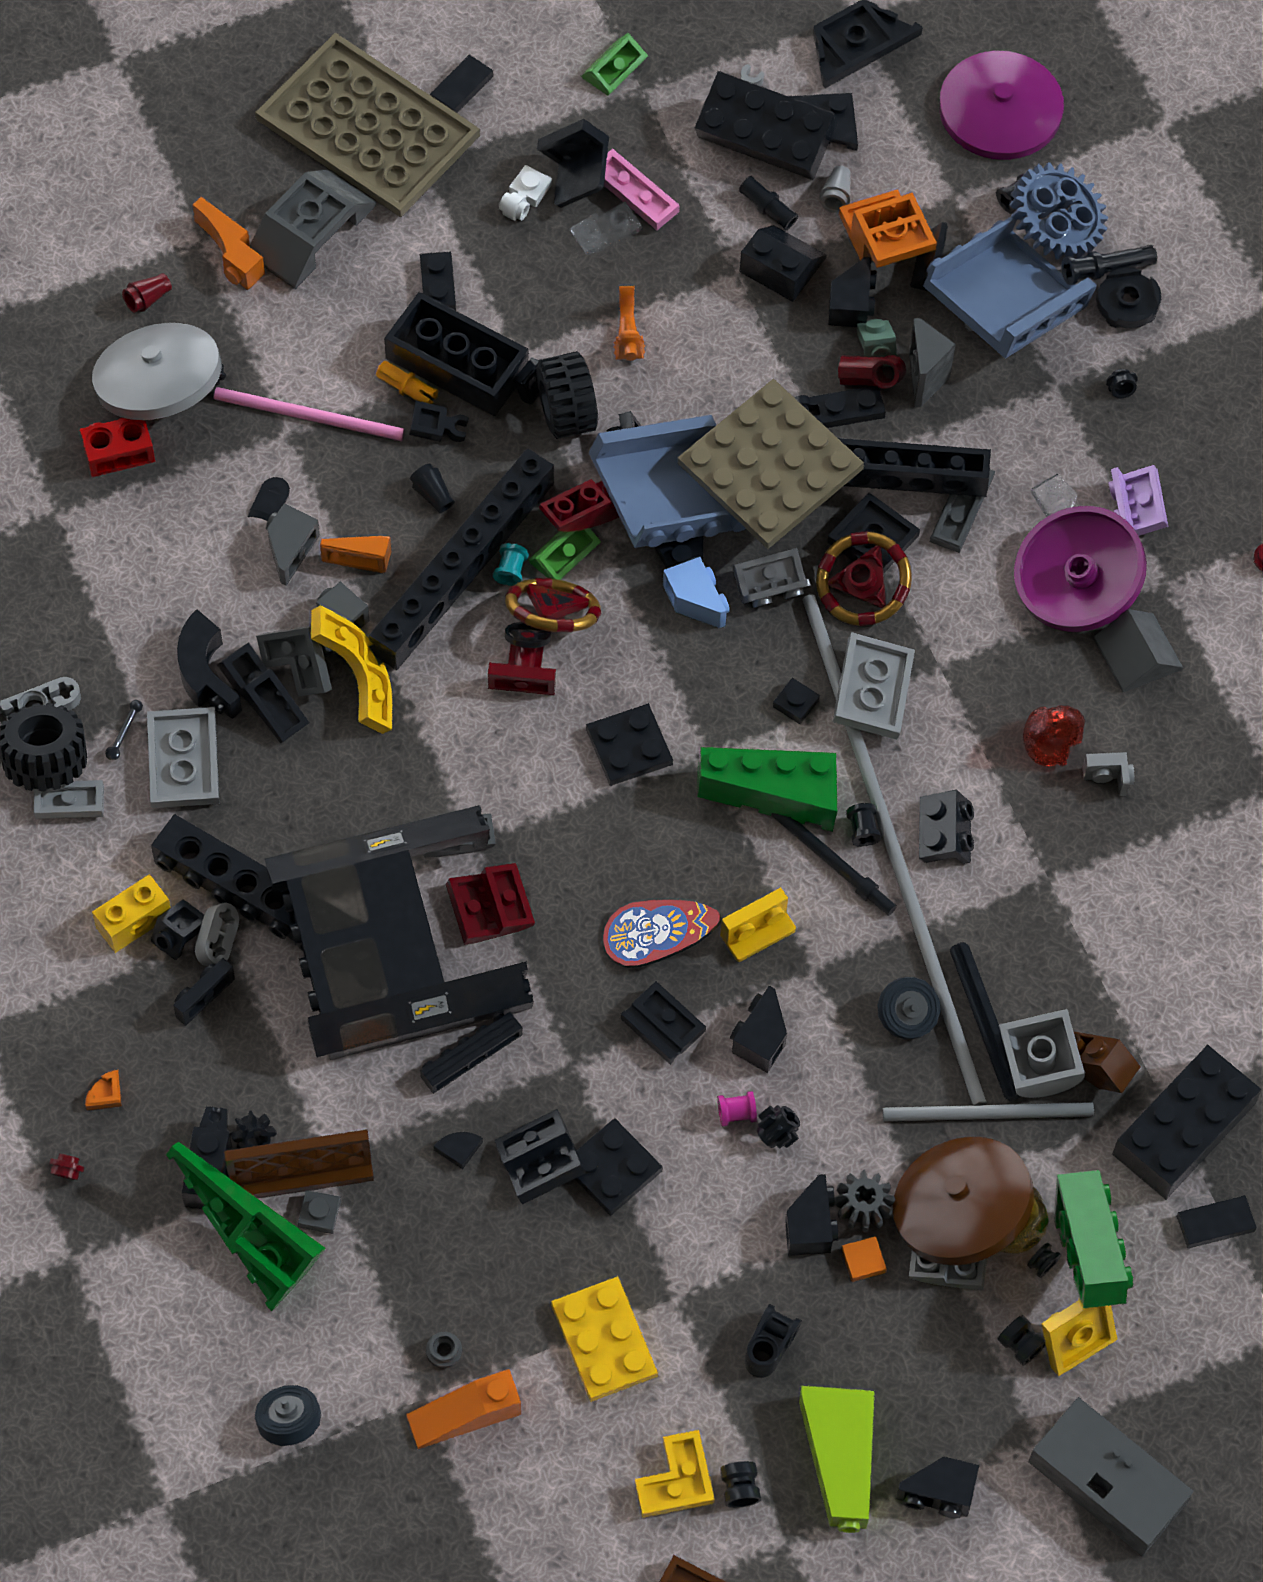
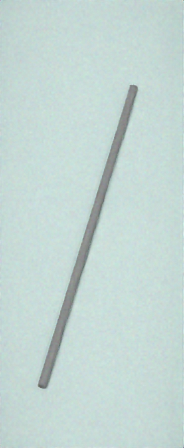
(898, 863)

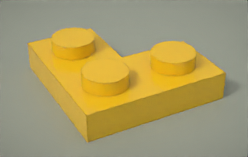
(685, 1484)

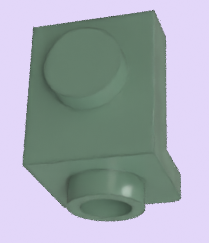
(877, 338)

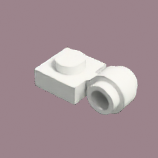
(525, 190)

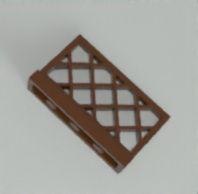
(302, 1164)

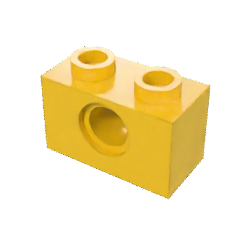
(131, 913)

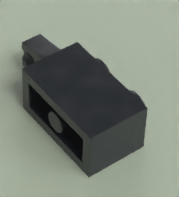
(209, 1143)

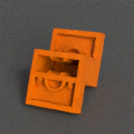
(887, 228)

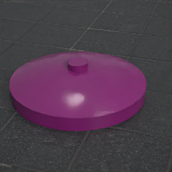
(1001, 105)
(1080, 568)

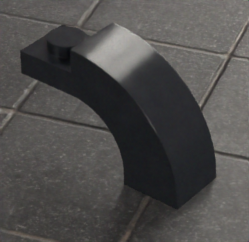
(194, 650)

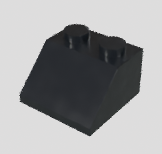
(780, 261)

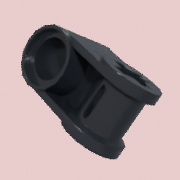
(772, 1335)

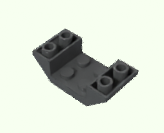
(305, 221)

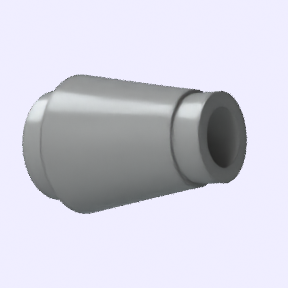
(836, 189)

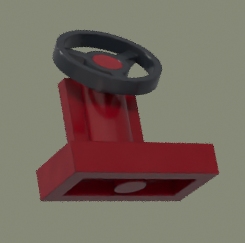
(524, 663)

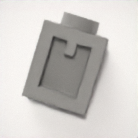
(1109, 766)

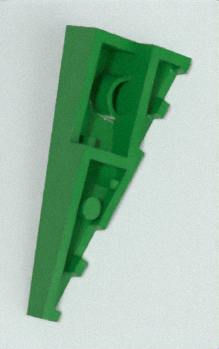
(265, 1242)

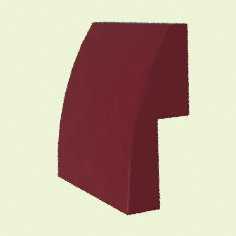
(490, 903)

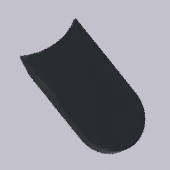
(270, 498)

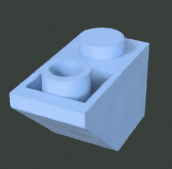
(694, 592)

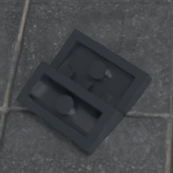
(539, 1156)

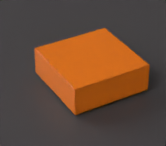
(863, 1259)

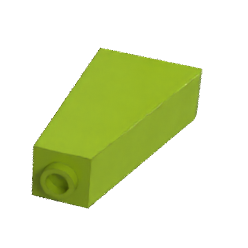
(841, 1447)

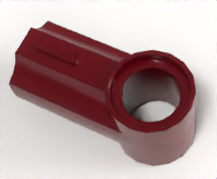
(868, 370)

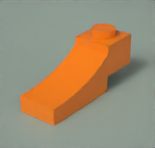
(240, 262)

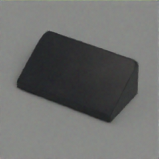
(924, 260)

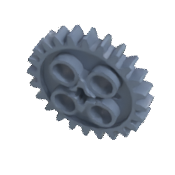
(1064, 231)

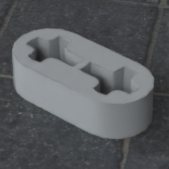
(217, 934)

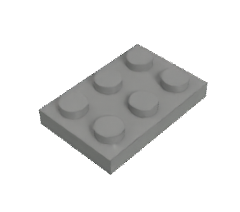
(873, 686)
(183, 757)

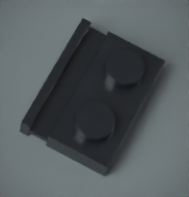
(663, 1022)

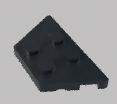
(858, 38)

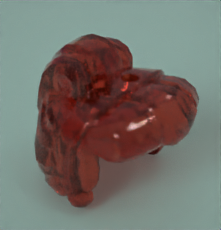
(1052, 733)

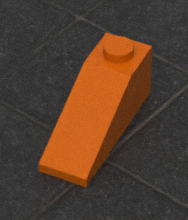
(466, 1409)

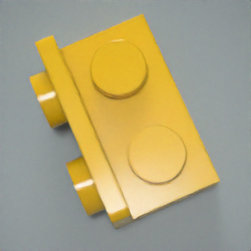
(757, 925)

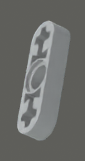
(40, 692)

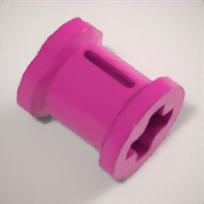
(737, 1108)

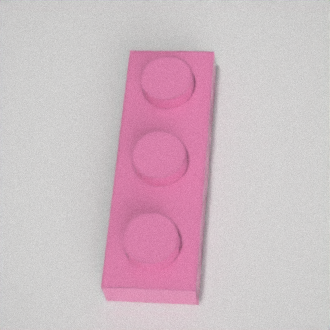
(638, 191)

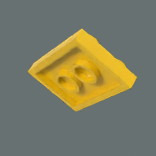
(604, 1339)

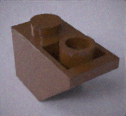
(1106, 1062)

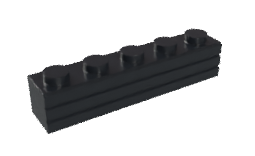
(471, 1051)

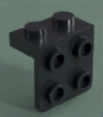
(581, 160)

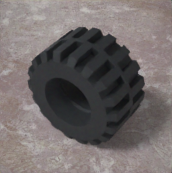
(567, 395)
(43, 747)

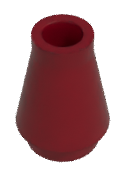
(145, 292)

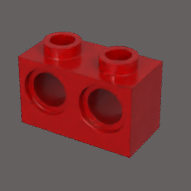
(119, 452)

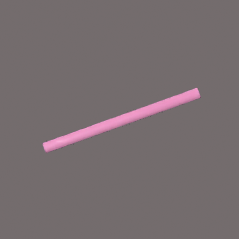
(309, 414)

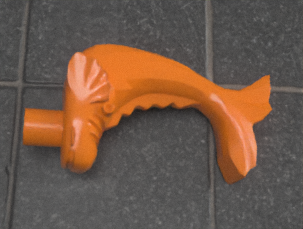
(629, 342)

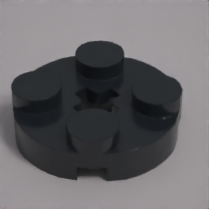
(1126, 314)

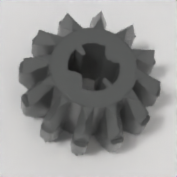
(861, 1211)

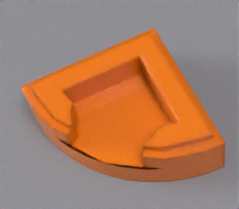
(105, 1092)

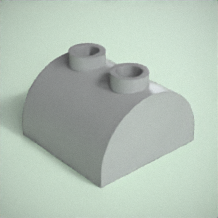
(1042, 1054)

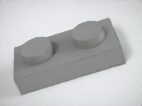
(71, 801)

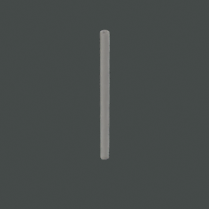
(988, 1112)

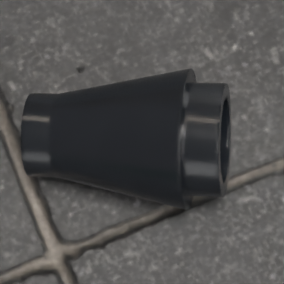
(431, 486)

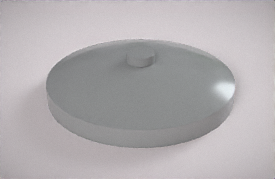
(156, 371)

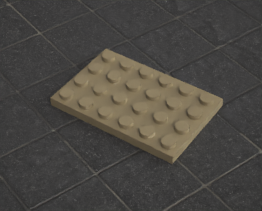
(368, 124)

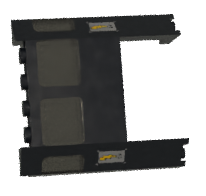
(372, 940)

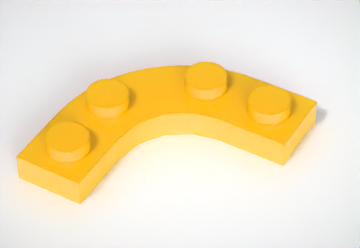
(372, 678)

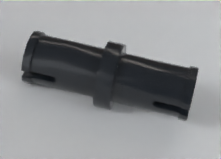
(768, 203)

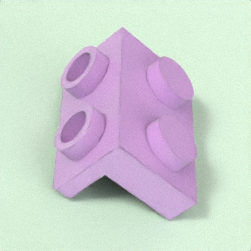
(1139, 499)

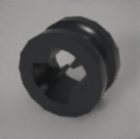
(1044, 1260)

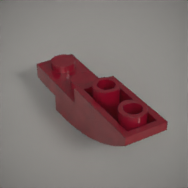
(580, 507)

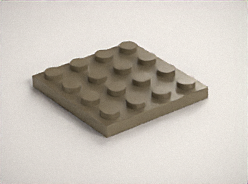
(770, 463)

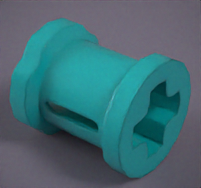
(510, 564)

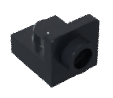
(176, 928)

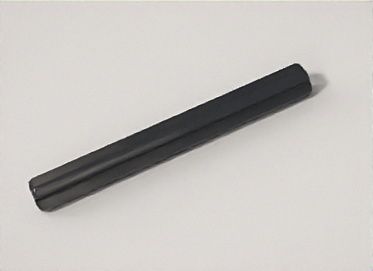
(984, 1016)

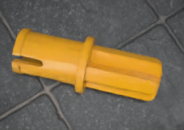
(405, 382)

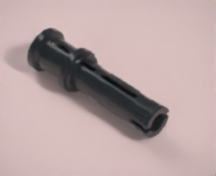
(1097, 264)

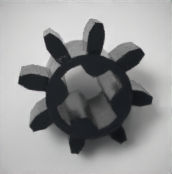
(778, 1126)
(253, 1131)

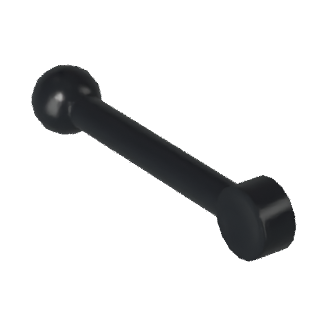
(113, 752)

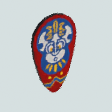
(657, 930)

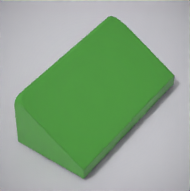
(615, 64)
(564, 552)

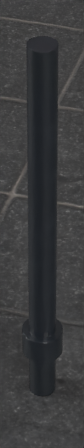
(865, 887)

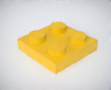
(1077, 1335)

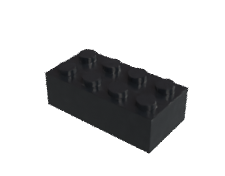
(765, 125)
(455, 353)
(1186, 1121)

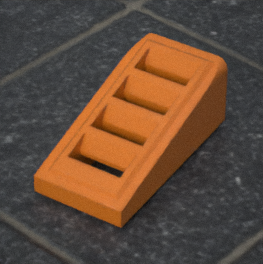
(363, 553)

